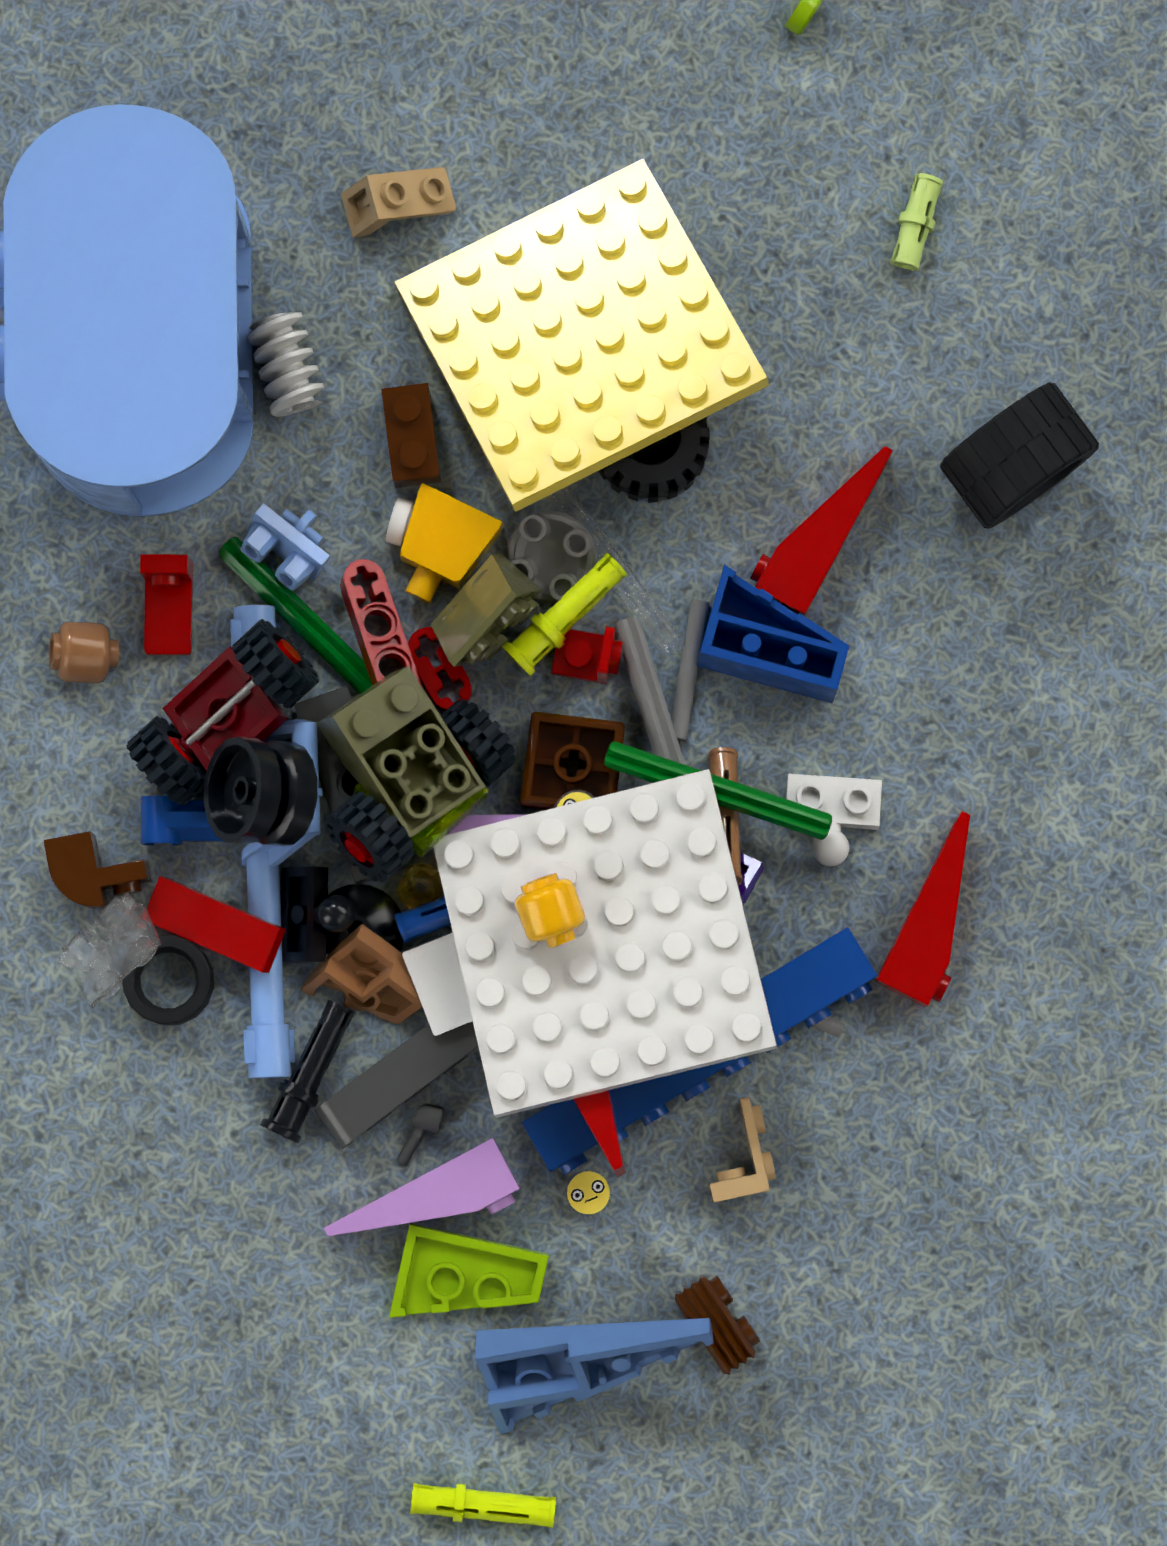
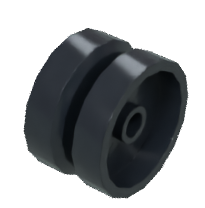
(260, 791)

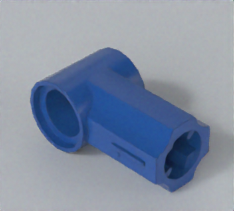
(174, 823)

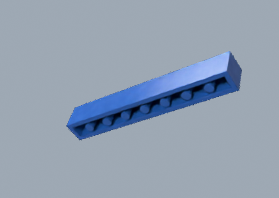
(793, 995)

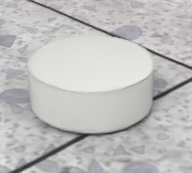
(399, 521)

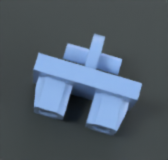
(291, 540)

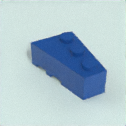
(768, 643)

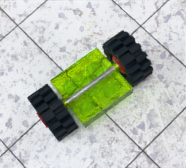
(373, 836)

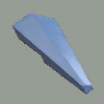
(547, 1365)

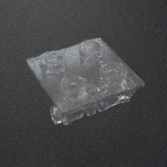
(115, 956)

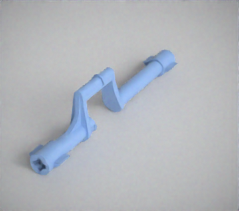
(268, 1040)

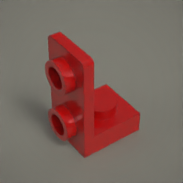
(167, 603)
(588, 656)

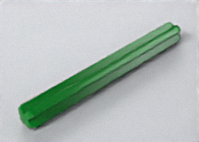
(297, 615)
(728, 793)

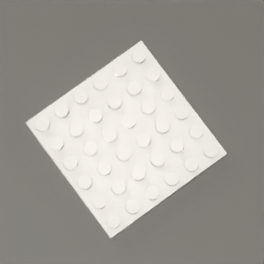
(655, 969)

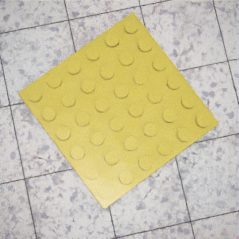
(580, 334)

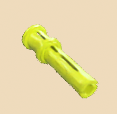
(549, 628)

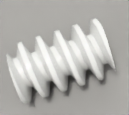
(284, 363)

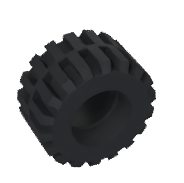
(666, 477)

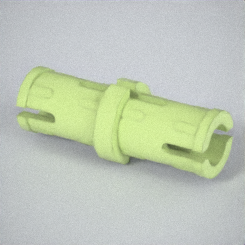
(916, 221)

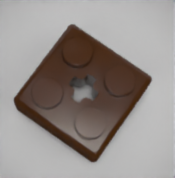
(551, 741)
(732, 1338)

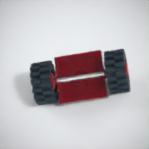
(225, 701)

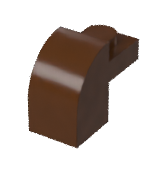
(79, 875)

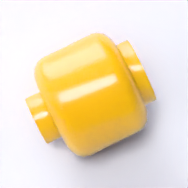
(550, 910)

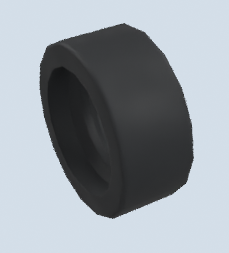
(194, 1005)

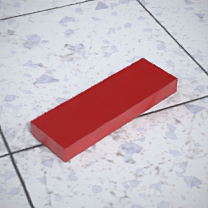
(215, 924)

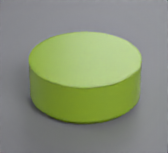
(802, 15)

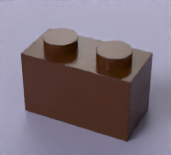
(411, 435)

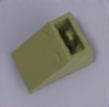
(484, 610)
(401, 751)

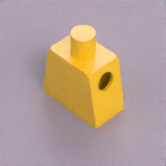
(445, 542)

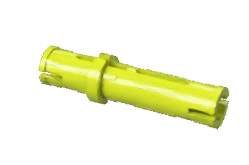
(482, 1505)

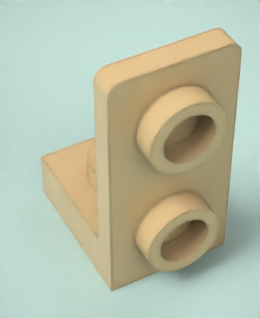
(396, 197)
(734, 1182)

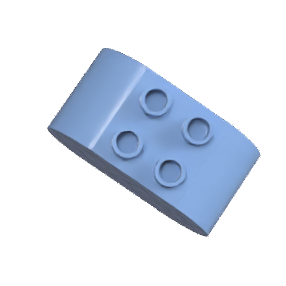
(128, 310)

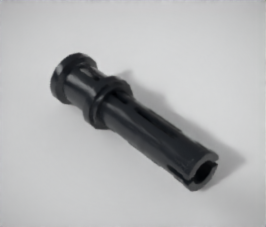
(300, 1090)

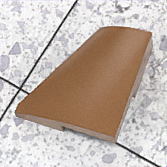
(369, 976)

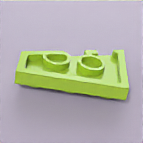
(464, 1272)

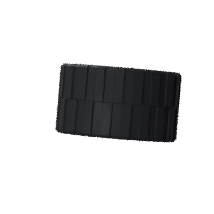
(1019, 455)

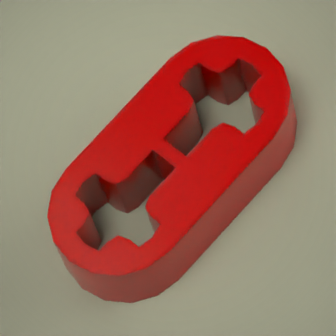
(429, 674)

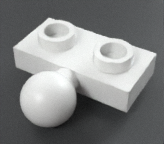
(848, 801)

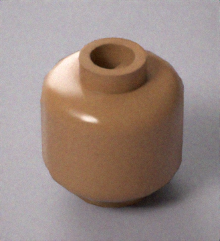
(83, 652)

